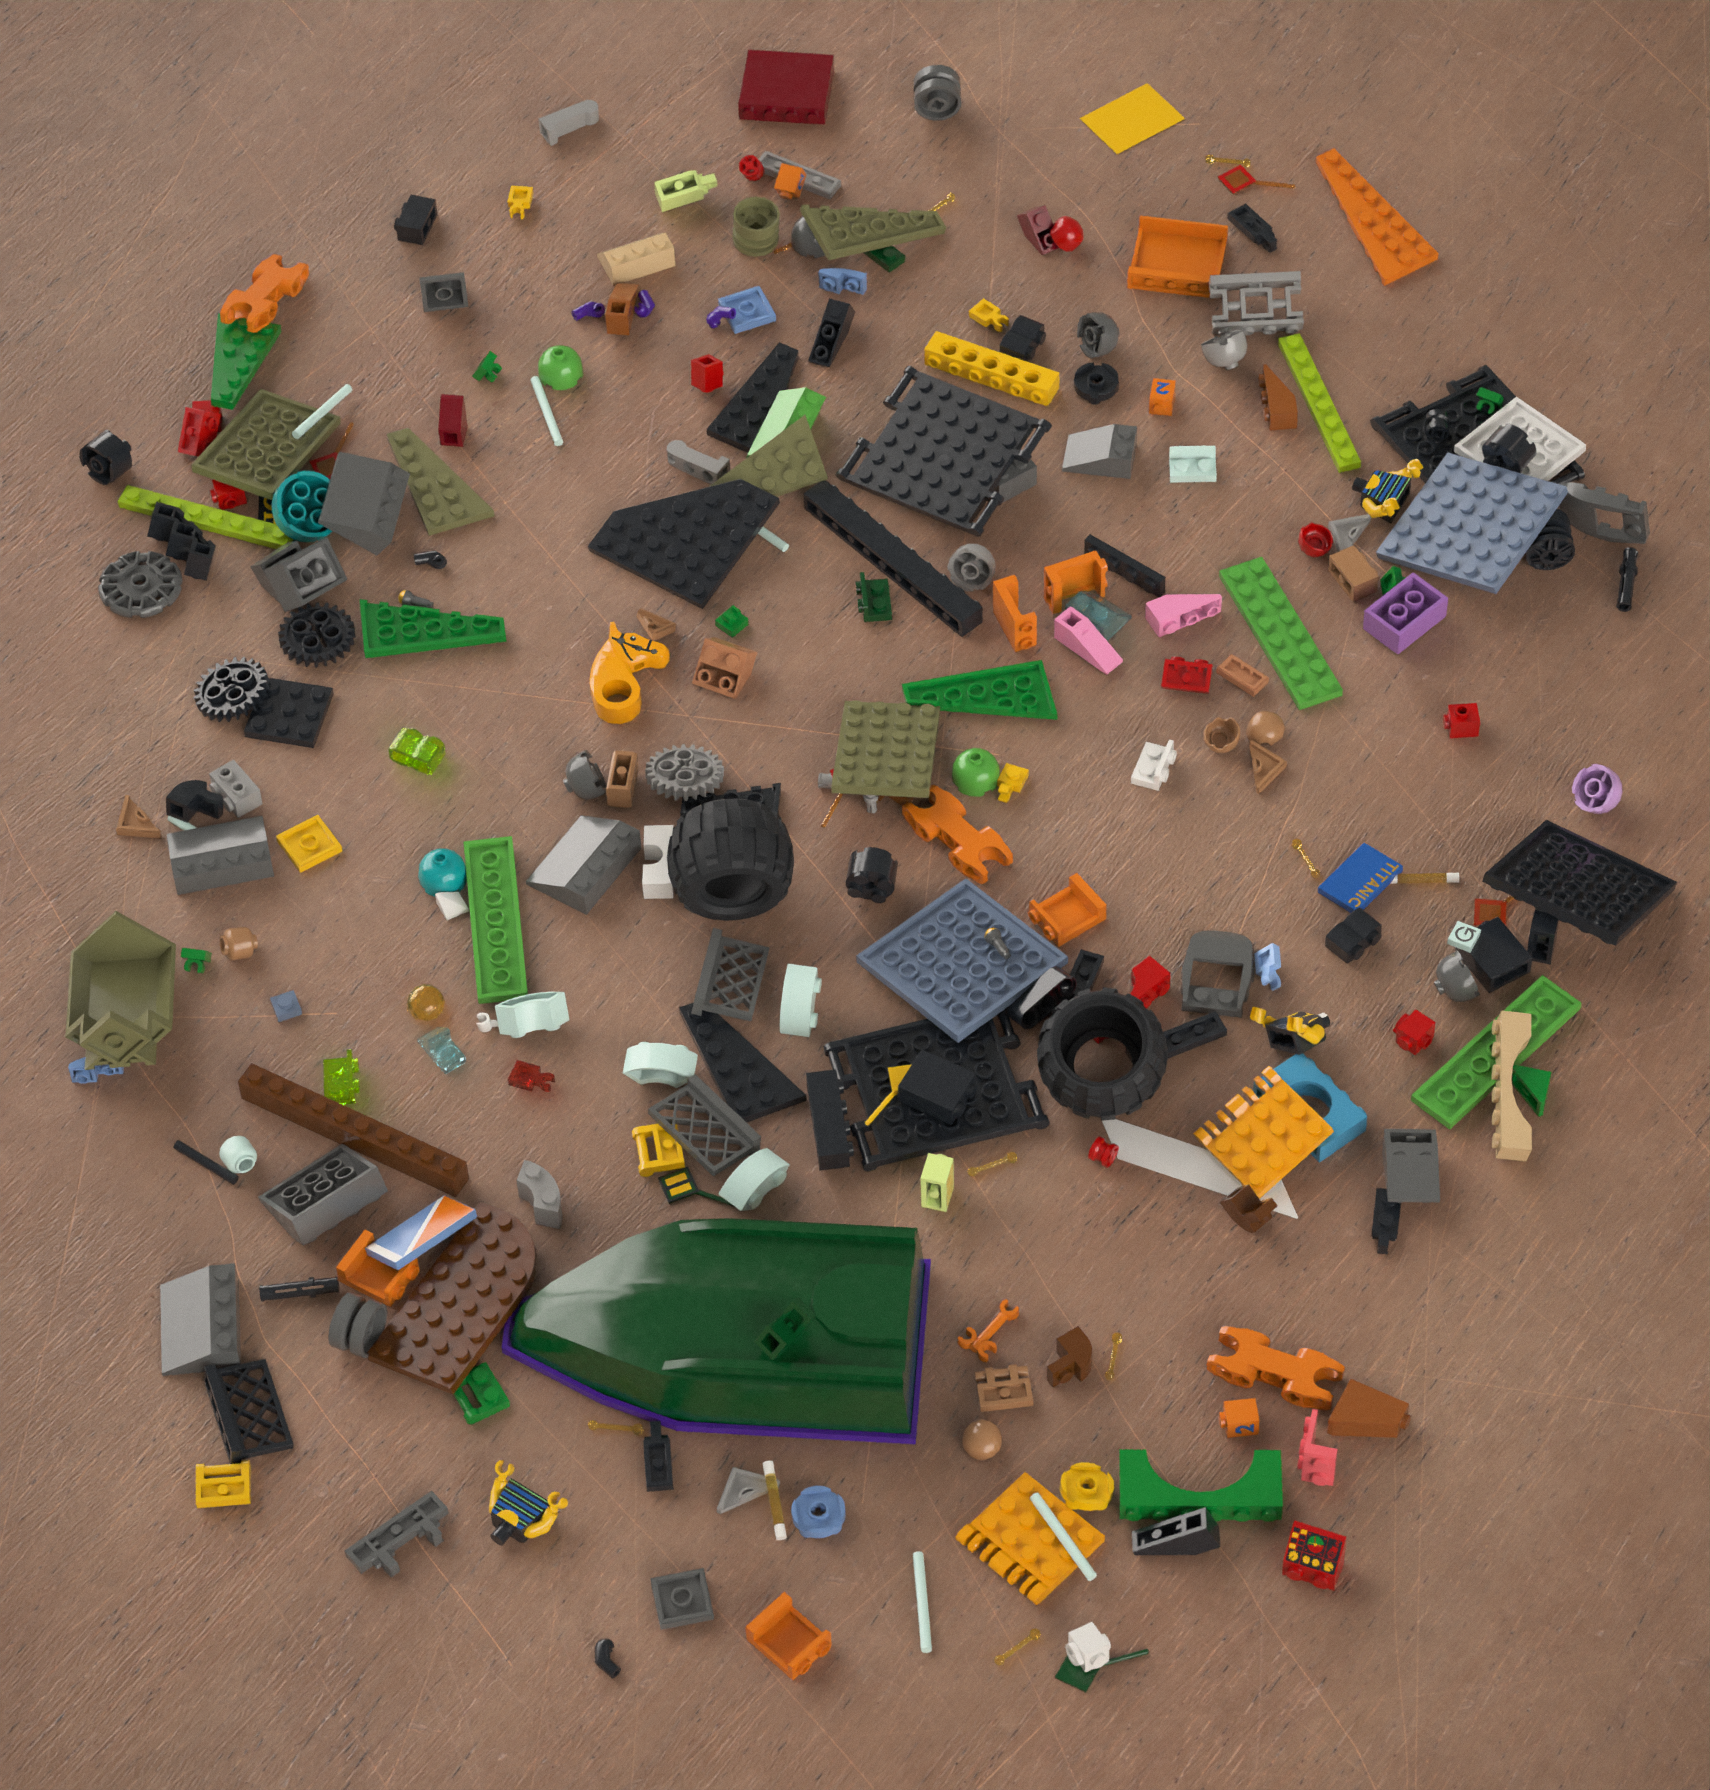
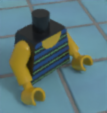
(1386, 491)
(518, 1510)

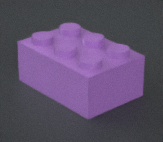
(1405, 613)

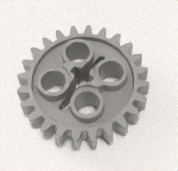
(684, 772)

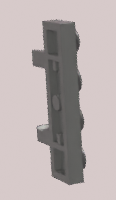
(380, 1545)

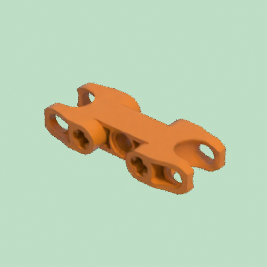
(260, 300)
(967, 844)
(1291, 1373)

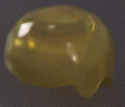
(425, 1002)

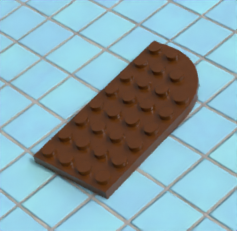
(460, 1302)

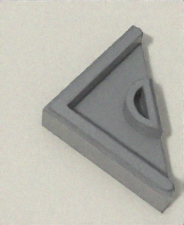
(1348, 530)
(741, 1488)

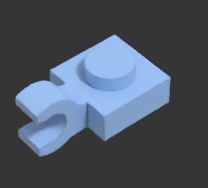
(1266, 963)

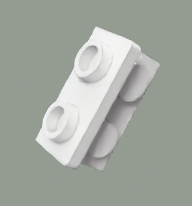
(1153, 765)

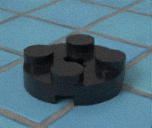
(1096, 392)

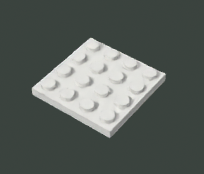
(1553, 444)

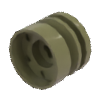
(756, 226)

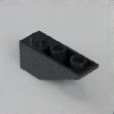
(831, 332)

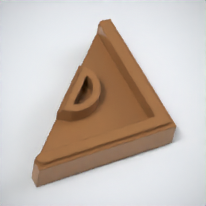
(655, 625)
(1265, 765)
(135, 822)

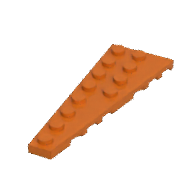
(1385, 234)

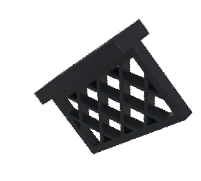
(224, 1410)

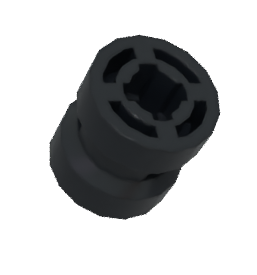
(1437, 425)

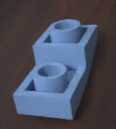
(837, 279)
(83, 1076)

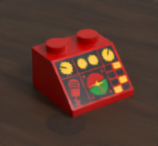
(1314, 1555)

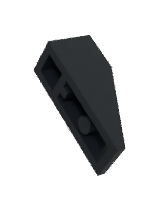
(1180, 1535)

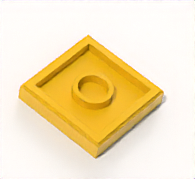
(309, 843)

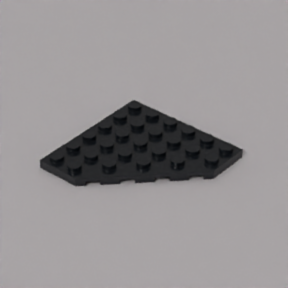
(687, 538)

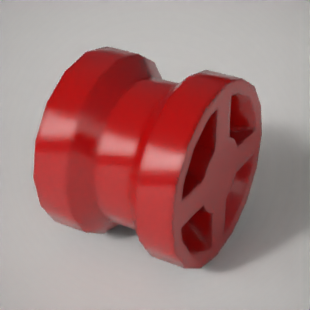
(751, 163)
(1103, 1152)

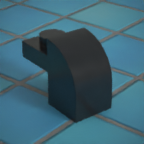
(193, 797)

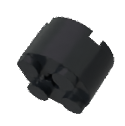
(1509, 448)
(106, 457)
(871, 874)

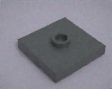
(682, 1598)

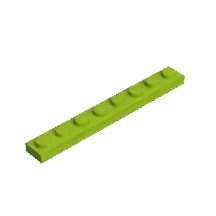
(1319, 403)
(207, 517)

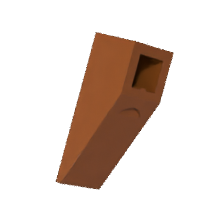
(621, 308)
(1280, 402)

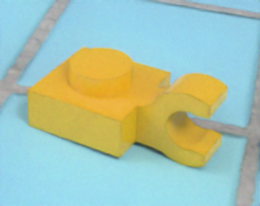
(1011, 779)

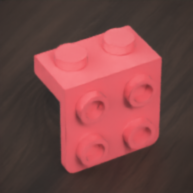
(1316, 1461)

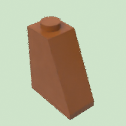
(1368, 1413)

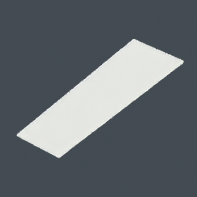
(1183, 1162)

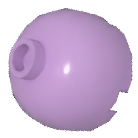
(1597, 789)

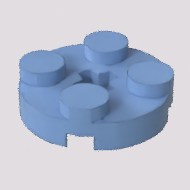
(818, 1526)

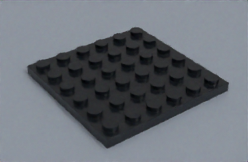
(1580, 882)

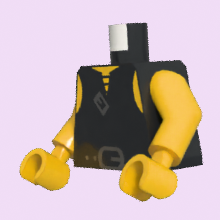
(1294, 1032)

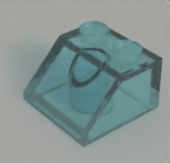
(1101, 612)

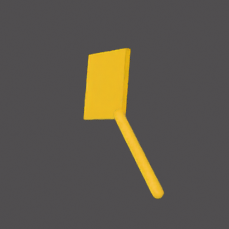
(896, 1075)

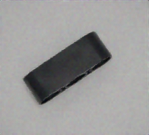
(1042, 997)

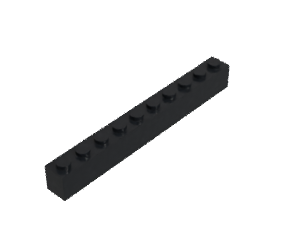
(893, 558)

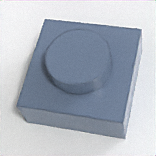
(286, 1006)

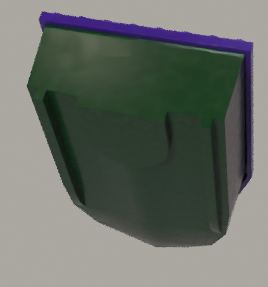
(675, 1315)

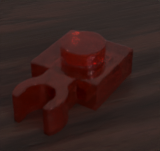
(528, 1075)

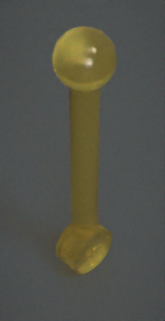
(1210, 159)
(950, 197)
(1296, 844)
(1011, 1158)
(1116, 1339)
(637, 1429)
(1033, 1635)

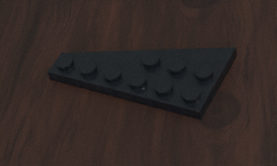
(748, 408)
(738, 1069)

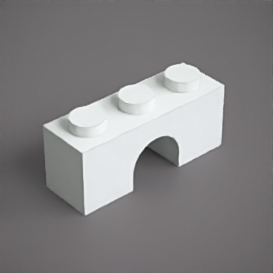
(655, 876)

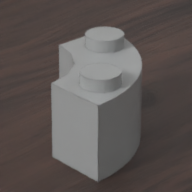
(542, 1192)

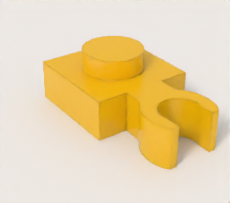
(519, 199)
(987, 313)

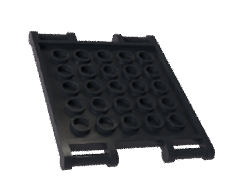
(1409, 432)
(943, 451)
(909, 1133)

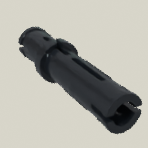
(1628, 571)
(331, 1285)

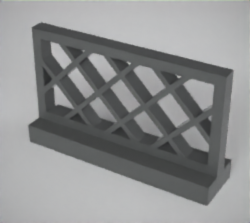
(709, 977)
(723, 1118)

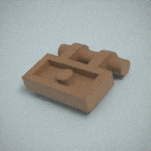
(1003, 1394)

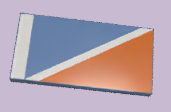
(421, 1232)

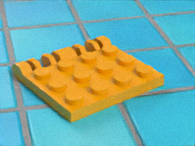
(1267, 1136)
(1023, 1540)

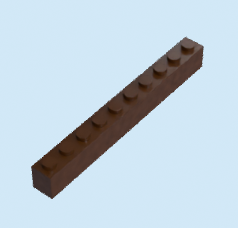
(353, 1130)

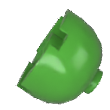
(560, 367)
(975, 772)

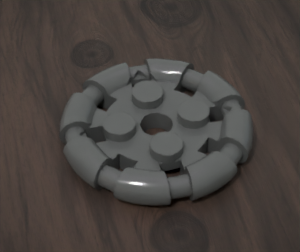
(141, 595)

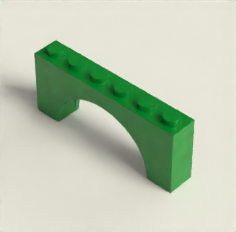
(1252, 1497)

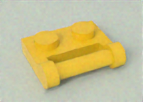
(667, 1149)
(224, 1490)

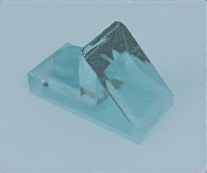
(442, 1049)

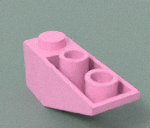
(1180, 610)
(1085, 640)

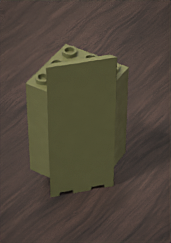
(120, 993)

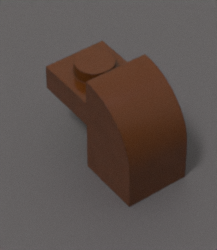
(1247, 1209)
(1075, 1358)

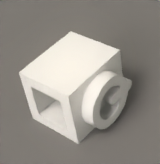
(1088, 1647)

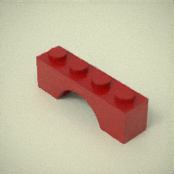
(1148, 982)

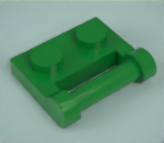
(486, 1392)

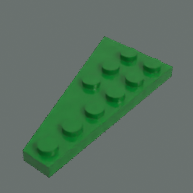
(238, 359)
(419, 629)
(1002, 691)

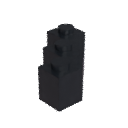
(183, 540)

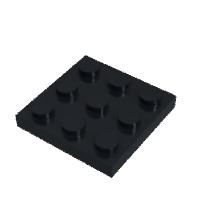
(290, 713)

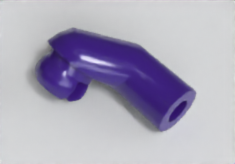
(646, 304)
(589, 309)
(719, 312)

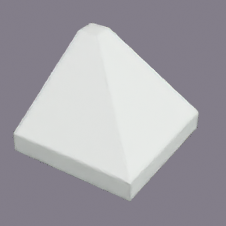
(451, 904)

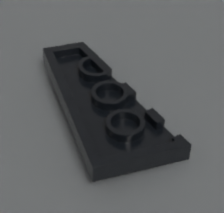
(767, 796)

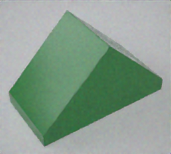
(1532, 1086)

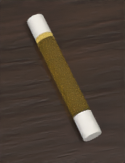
(1426, 878)
(774, 1500)

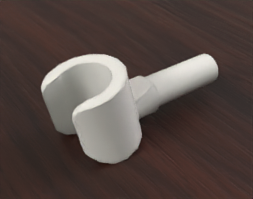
(487, 1023)

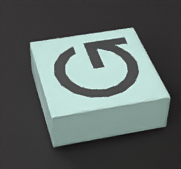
(1464, 936)

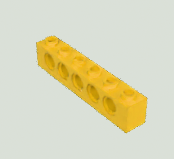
(991, 368)

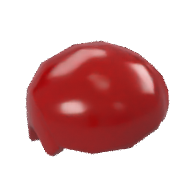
(1067, 233)
(1315, 540)

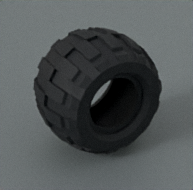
(730, 859)
(1095, 1016)

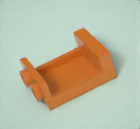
(1072, 576)
(1018, 628)
(1068, 911)
(373, 1276)
(787, 1637)

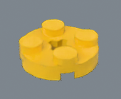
(1086, 1499)

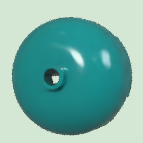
(299, 505)

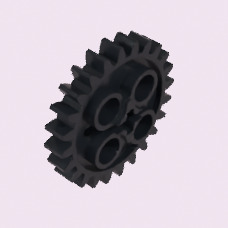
(328, 624)
(231, 689)

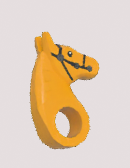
(613, 673)

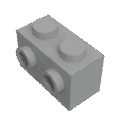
(236, 787)

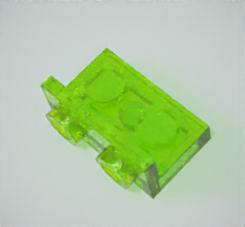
(340, 1078)

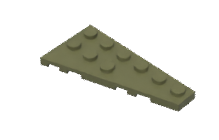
(866, 229)
(783, 463)
(436, 489)

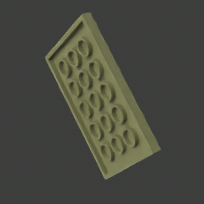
(259, 446)
(886, 749)

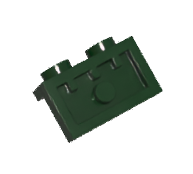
(874, 600)

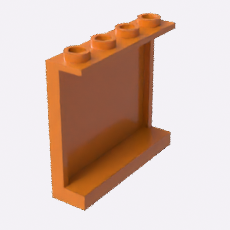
(1177, 256)

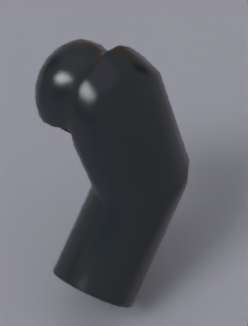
(431, 558)

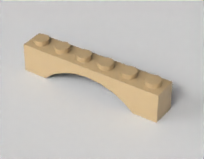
(1513, 1132)

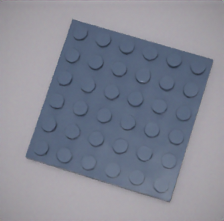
(1472, 522)
(949, 969)

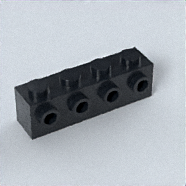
(828, 1119)

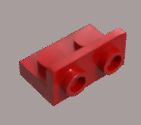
(198, 431)
(1187, 675)

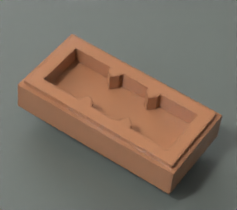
(1242, 675)

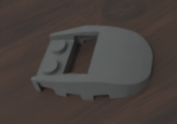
(1581, 507)
(1217, 948)

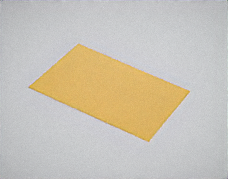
(1132, 118)

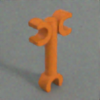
(982, 1343)

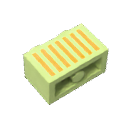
(937, 1182)

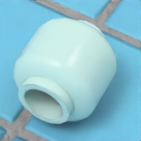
(238, 1154)

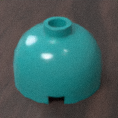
(442, 871)

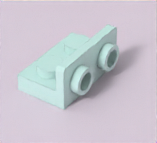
(1192, 463)

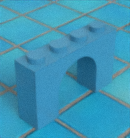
(1344, 1116)

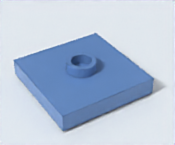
(751, 309)

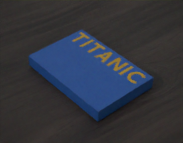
(1360, 878)

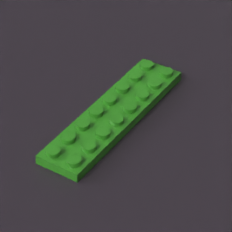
(1280, 633)
(495, 919)
(1468, 1074)

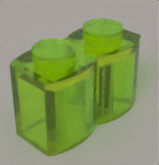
(417, 751)

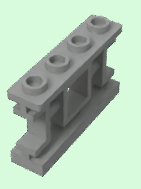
(1256, 285)

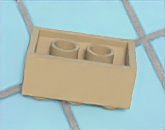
(638, 258)

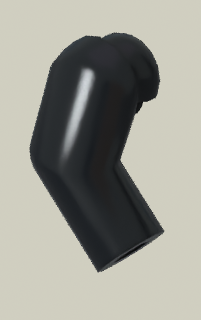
(602, 1657)

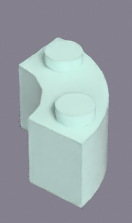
(798, 1000)
(532, 1013)
(660, 1063)
(754, 1179)

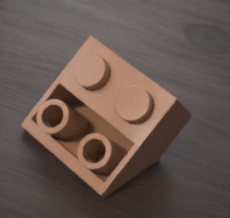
(724, 667)

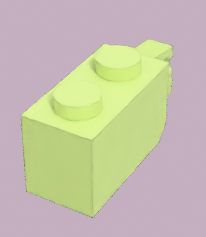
(683, 189)

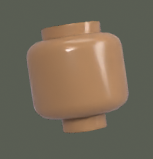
(238, 943)

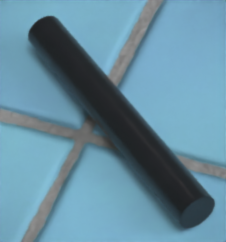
(206, 1162)

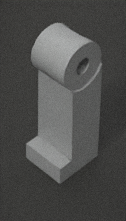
(568, 120)
(696, 463)

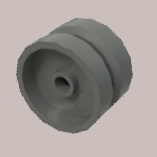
(937, 92)
(357, 1324)

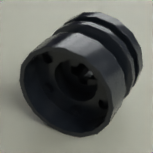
(1553, 545)

